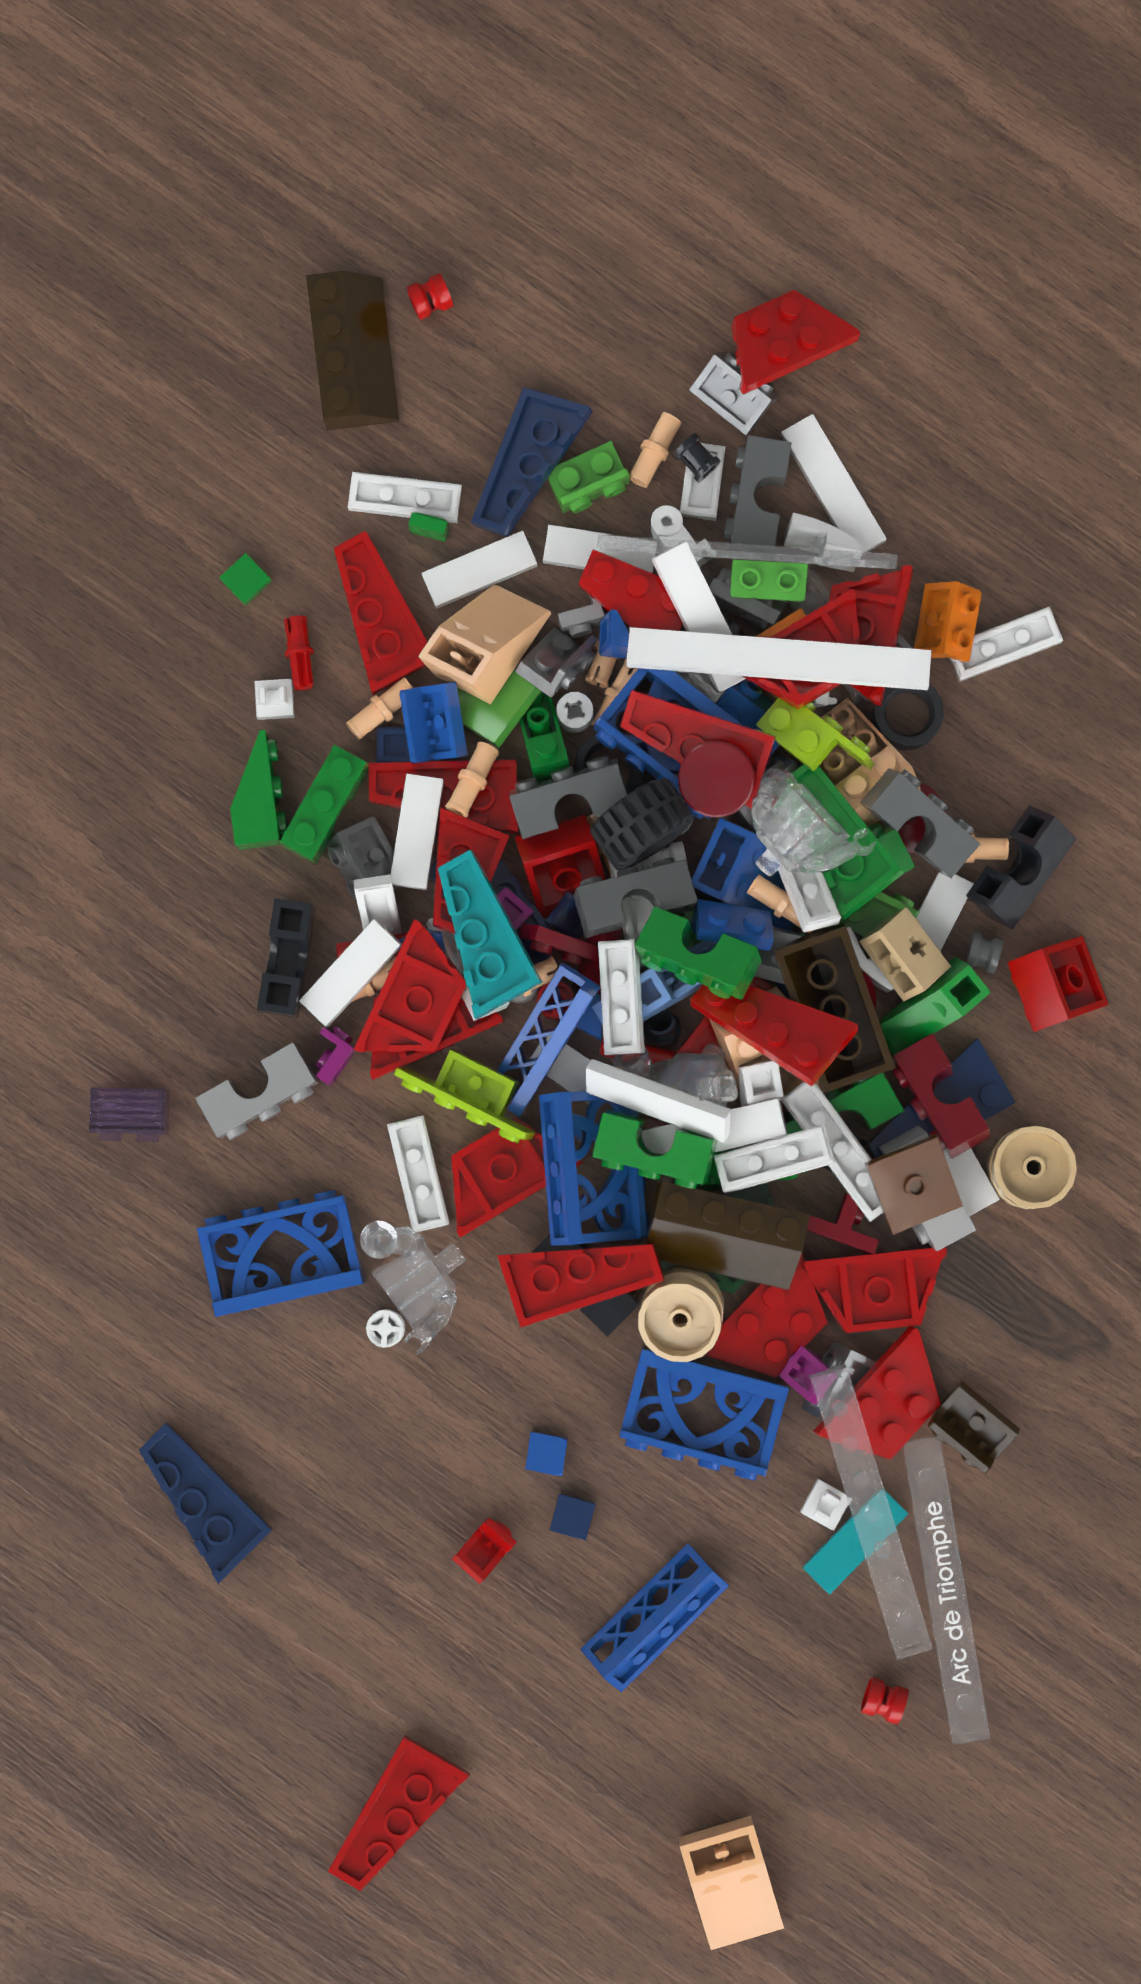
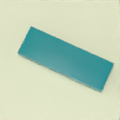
(842, 1552)

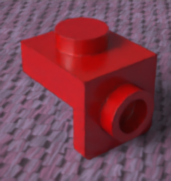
(484, 1549)

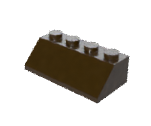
(352, 349)
(827, 976)
(726, 1235)

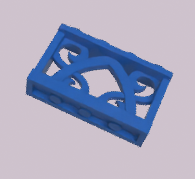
(666, 686)
(562, 1181)
(244, 1292)
(751, 1393)

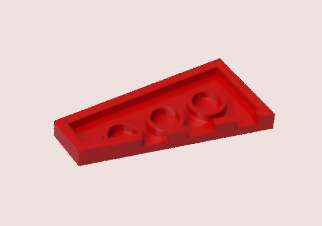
(382, 620)
(681, 729)
(490, 807)
(781, 1029)
(567, 1280)
(402, 1800)

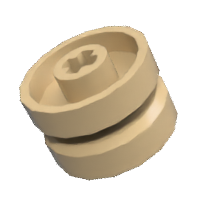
(1009, 1171)
(686, 1334)

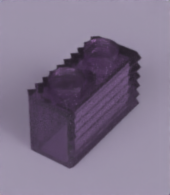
(129, 1112)

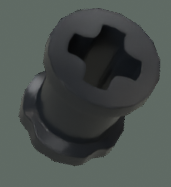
(696, 457)

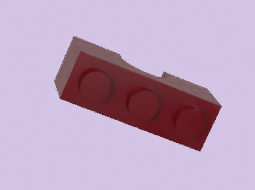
(922, 1069)

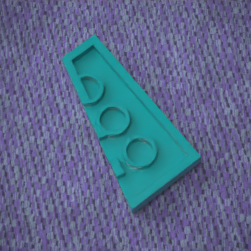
(489, 946)

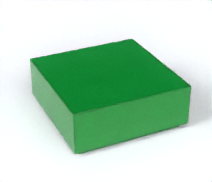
(428, 526)
(245, 579)

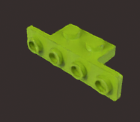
(808, 735)
(473, 1089)

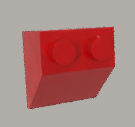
(559, 861)
(1057, 983)

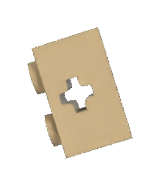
(905, 954)

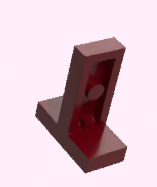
(573, 950)
(841, 1229)

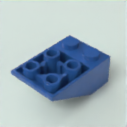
(730, 869)

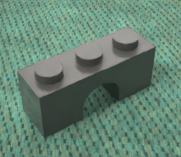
(762, 464)
(536, 801)
(945, 841)
(664, 885)

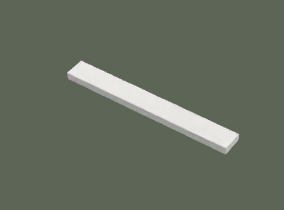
(779, 658)

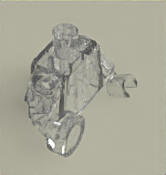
(799, 829)
(696, 1074)
(417, 1279)

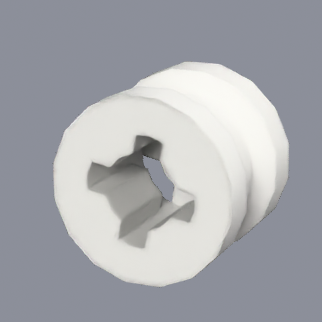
(576, 721)
(380, 1328)

